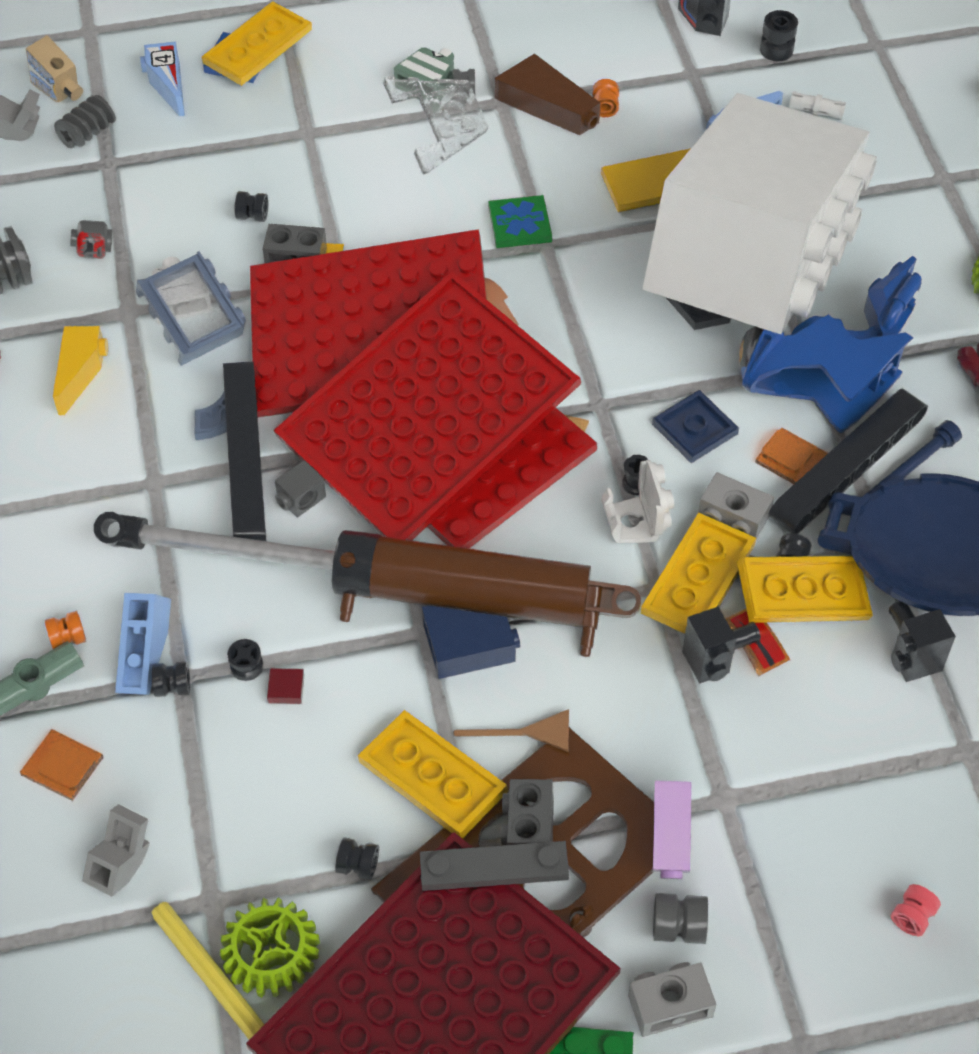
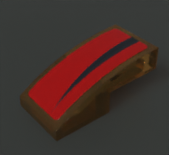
(766, 653)

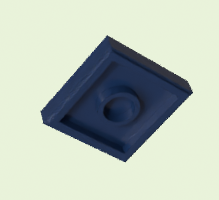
(695, 426)

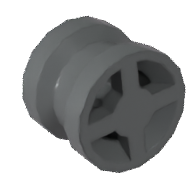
(466, 75)

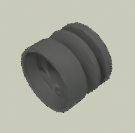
(13, 260)

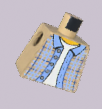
(52, 71)

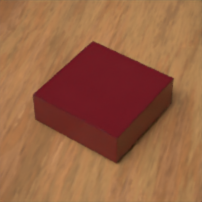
(285, 686)

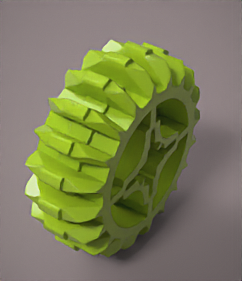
(248, 932)

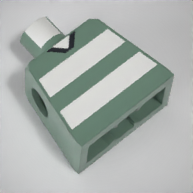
(426, 65)

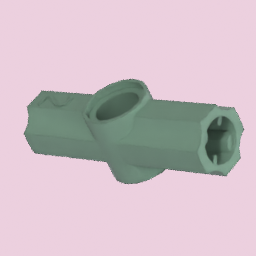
(47, 671)

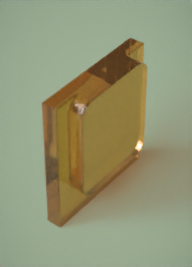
(789, 455)
(61, 765)

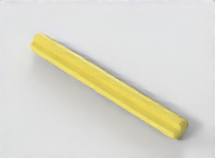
(207, 969)

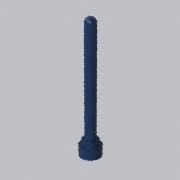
(945, 436)

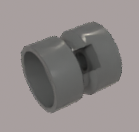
(680, 918)

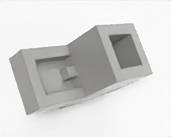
(17, 120)
(120, 854)

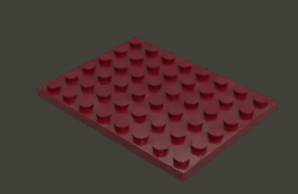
(445, 978)

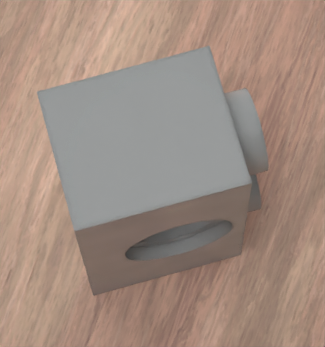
(728, 494)
(659, 1015)

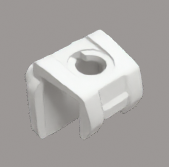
(651, 505)

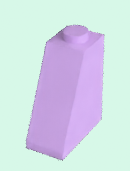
(672, 829)

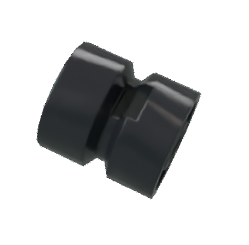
(778, 35)

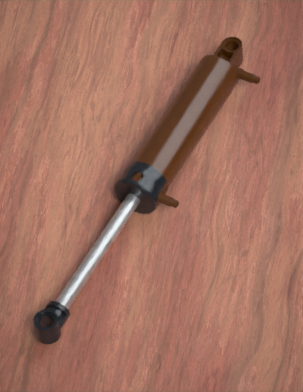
(415, 573)

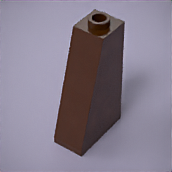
(548, 95)

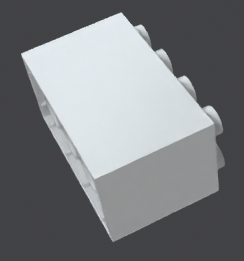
(759, 213)

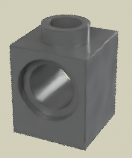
(300, 489)

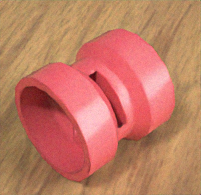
(915, 910)

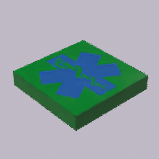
(520, 221)

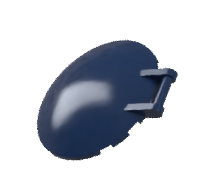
(914, 540)

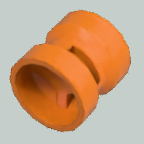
(607, 93)
(65, 630)

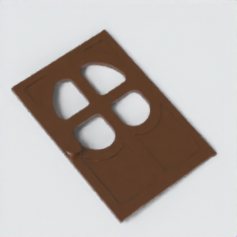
(610, 794)

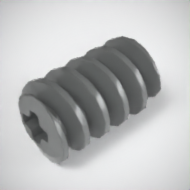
(84, 121)

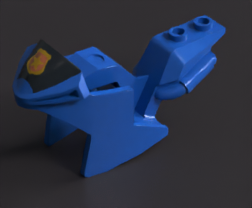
(833, 365)

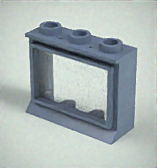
(192, 307)

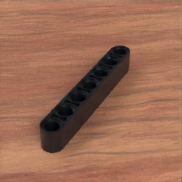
(244, 451)
(848, 461)

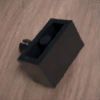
(711, 643)
(921, 643)

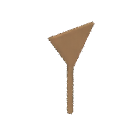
(551, 731)

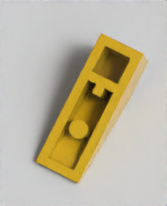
(78, 363)

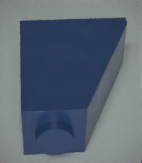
(468, 640)

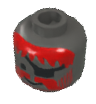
(91, 239)

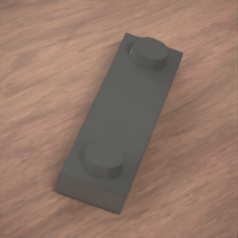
(494, 865)

